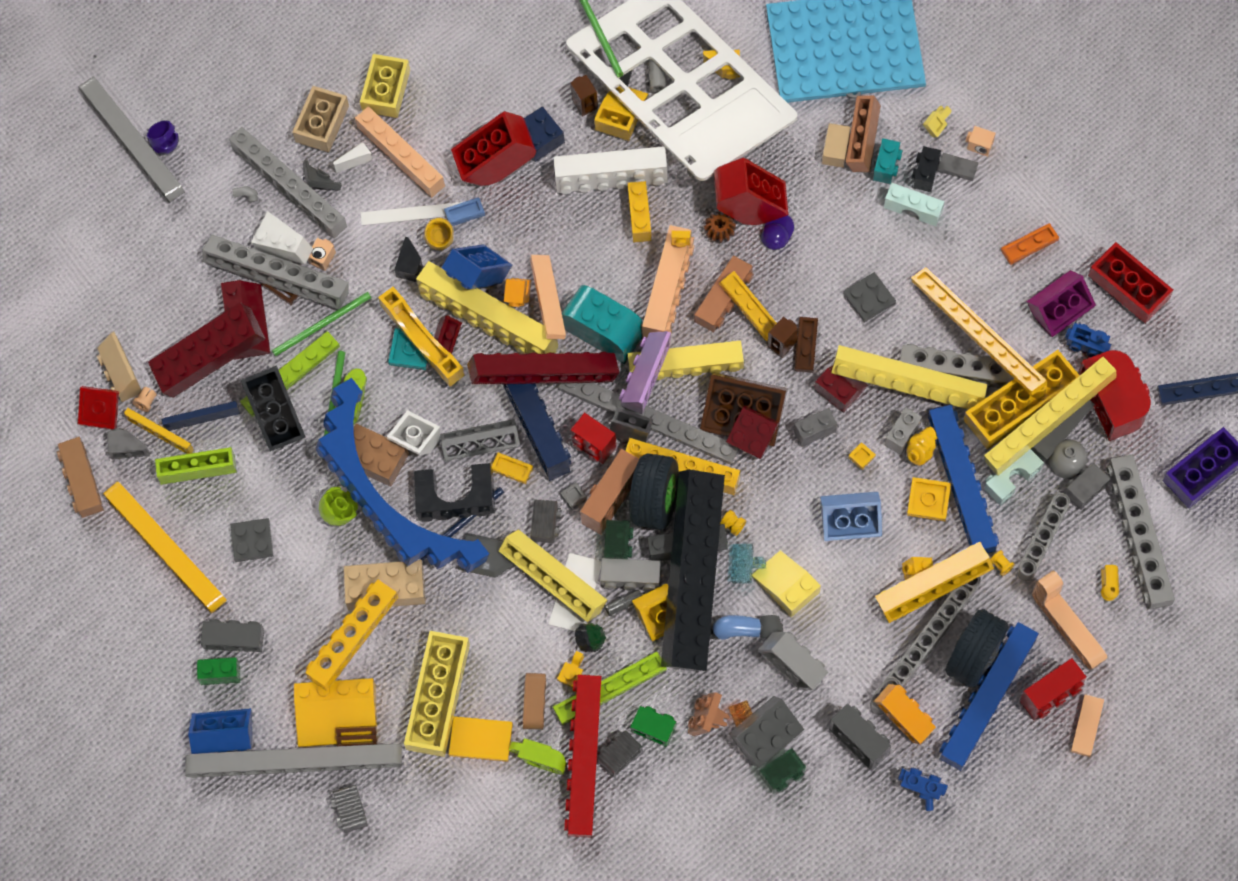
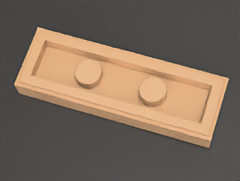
(1087, 725)

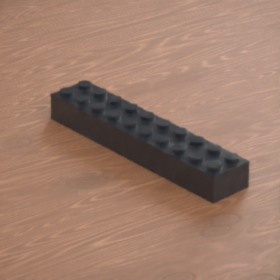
(692, 570)

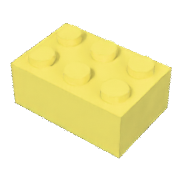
(385, 85)

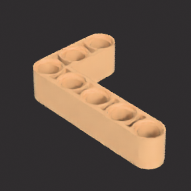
(1048, 597)

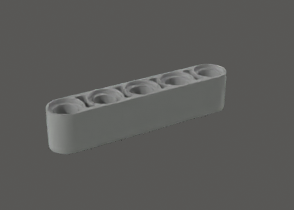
(1044, 528)

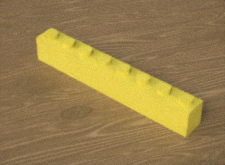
(908, 378)
(1050, 416)

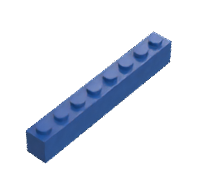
(962, 479)
(990, 694)

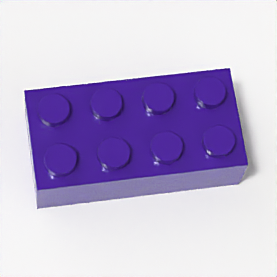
(1204, 468)

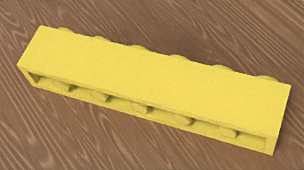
(698, 359)
(553, 575)

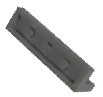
(478, 433)

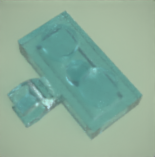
(744, 562)

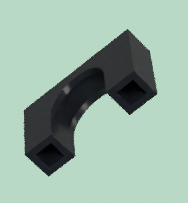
(478, 501)

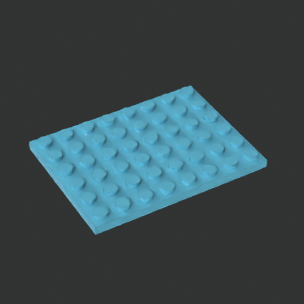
(844, 47)

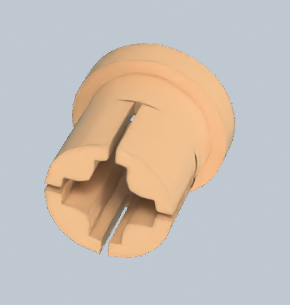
(144, 399)

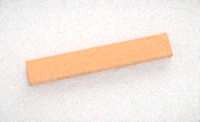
(547, 297)

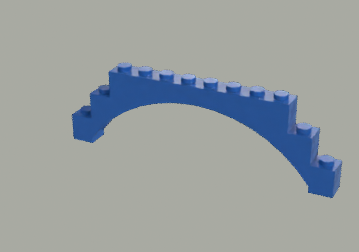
(405, 537)

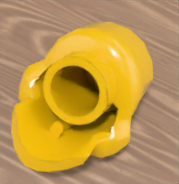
(921, 446)

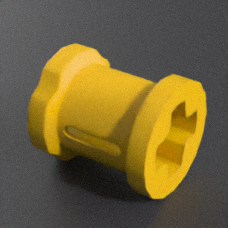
(1002, 563)

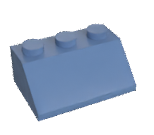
(851, 516)

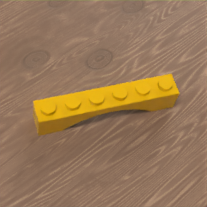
(427, 345)

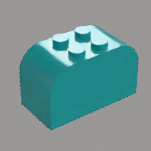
(603, 322)

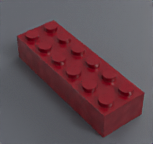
(206, 350)

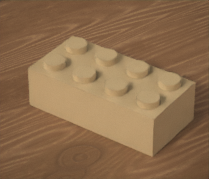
(404, 579)

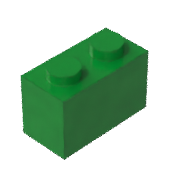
(218, 671)
(653, 725)

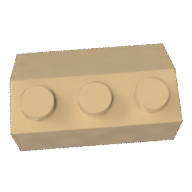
(118, 368)

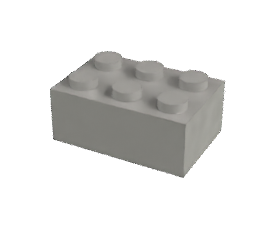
(793, 660)

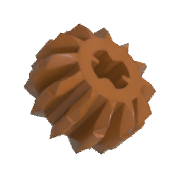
(719, 233)

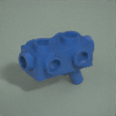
(1091, 341)
(928, 787)

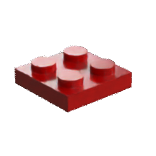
(98, 407)

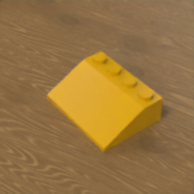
(342, 705)

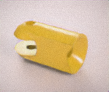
(1110, 582)

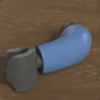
(738, 625)

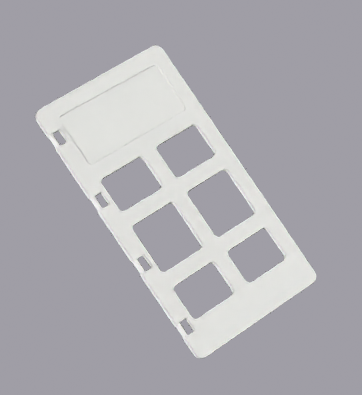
(722, 126)

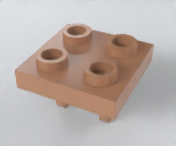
(707, 715)

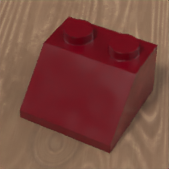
(839, 389)

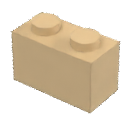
(836, 145)

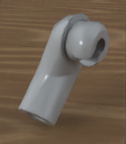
(246, 191)

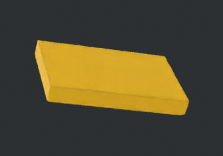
(480, 739)

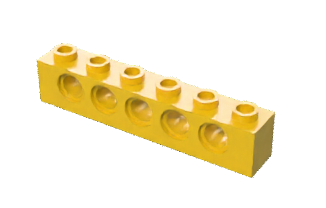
(686, 462)
(375, 591)

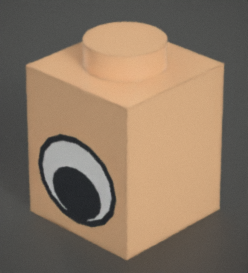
(980, 140)
(322, 253)

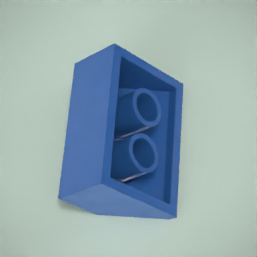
(221, 731)

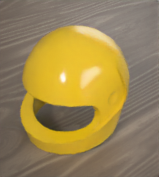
(438, 234)

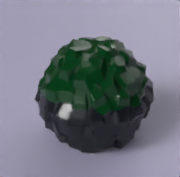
(589, 637)

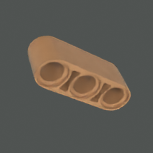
(534, 701)

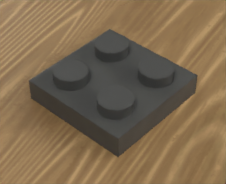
(869, 297)
(251, 540)

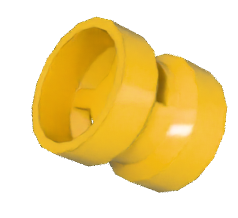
(733, 523)

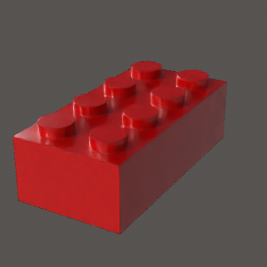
(1130, 282)

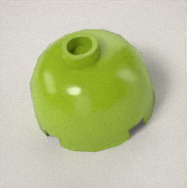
(337, 507)

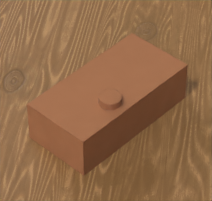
(609, 492)

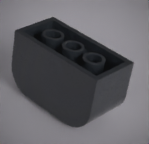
(273, 408)

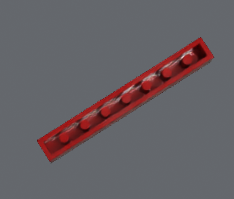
(584, 756)

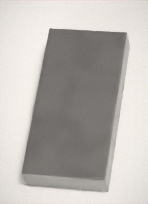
(957, 166)

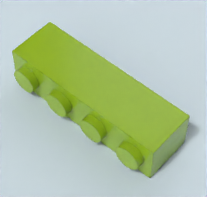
(196, 465)

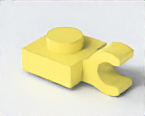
(936, 121)

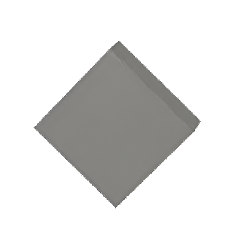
(573, 495)

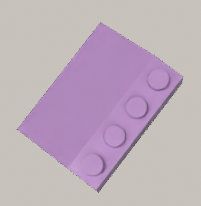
(646, 371)

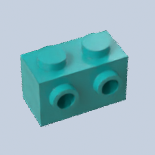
(886, 161)

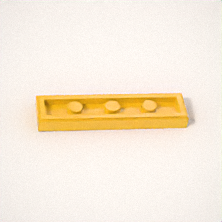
(748, 304)
(158, 431)

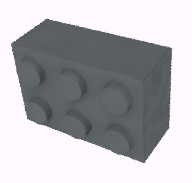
(766, 731)
(860, 736)

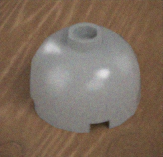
(1068, 459)

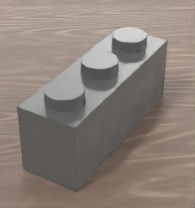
(232, 636)

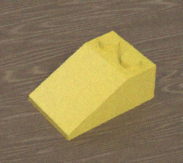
(787, 583)

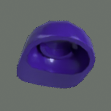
(777, 233)

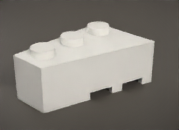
(281, 240)

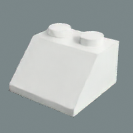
(415, 434)

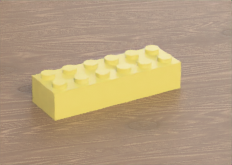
(437, 694)

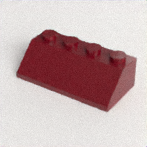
(251, 296)

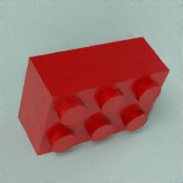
(1053, 689)

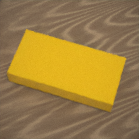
(512, 468)

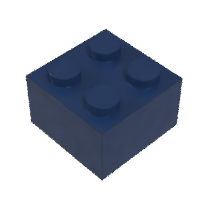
(544, 132)

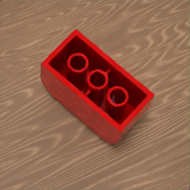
(494, 150)
(749, 193)
(1125, 400)

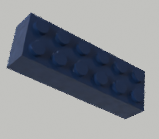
(539, 429)

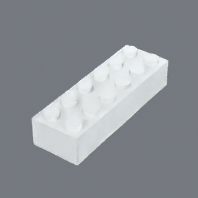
(610, 169)

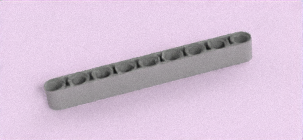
(131, 139)
(930, 634)

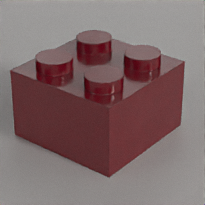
(752, 432)

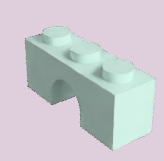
(926, 207)
(1001, 487)

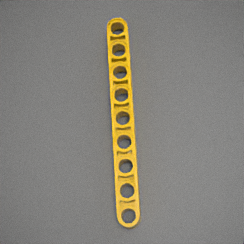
(164, 547)

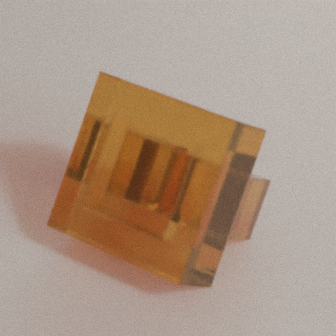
(740, 712)

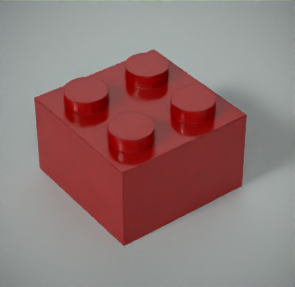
(593, 438)

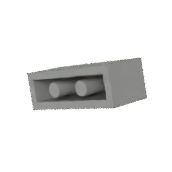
(630, 574)

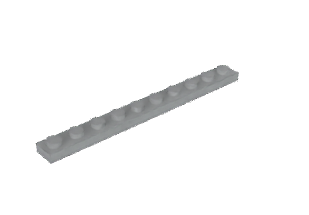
(662, 423)

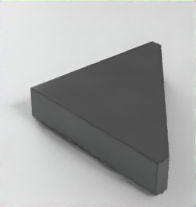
(318, 178)

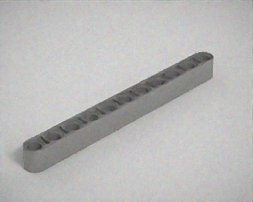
(293, 760)

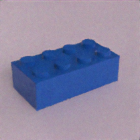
(476, 266)

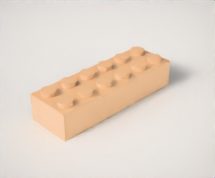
(668, 285)

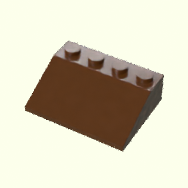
(730, 394)

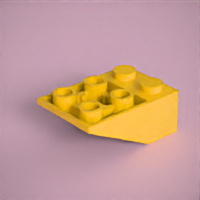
(615, 118)

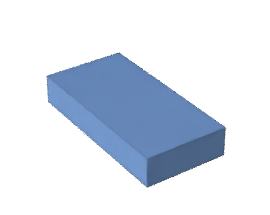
(464, 211)

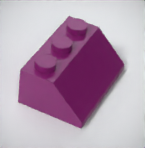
(1061, 302)

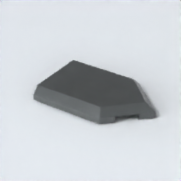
(496, 562)

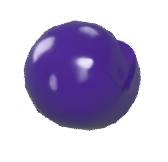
(163, 137)

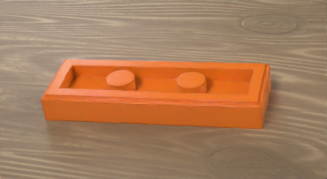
(1030, 244)

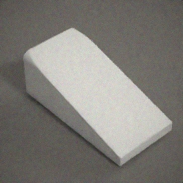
(355, 157)

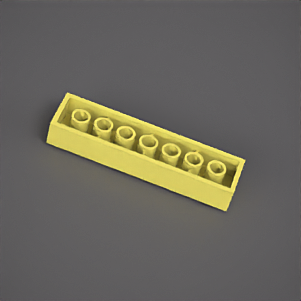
(484, 311)

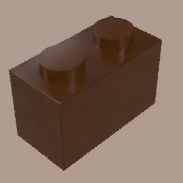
(584, 95)
(783, 336)

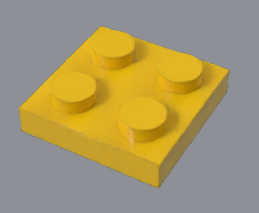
(928, 499)

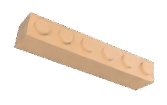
(400, 152)

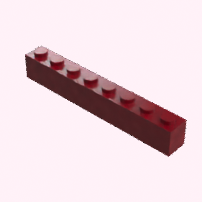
(543, 368)

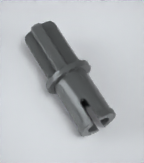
(622, 603)

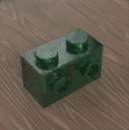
(617, 539)
(783, 771)

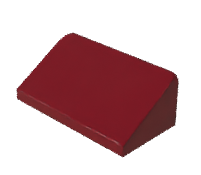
(447, 332)

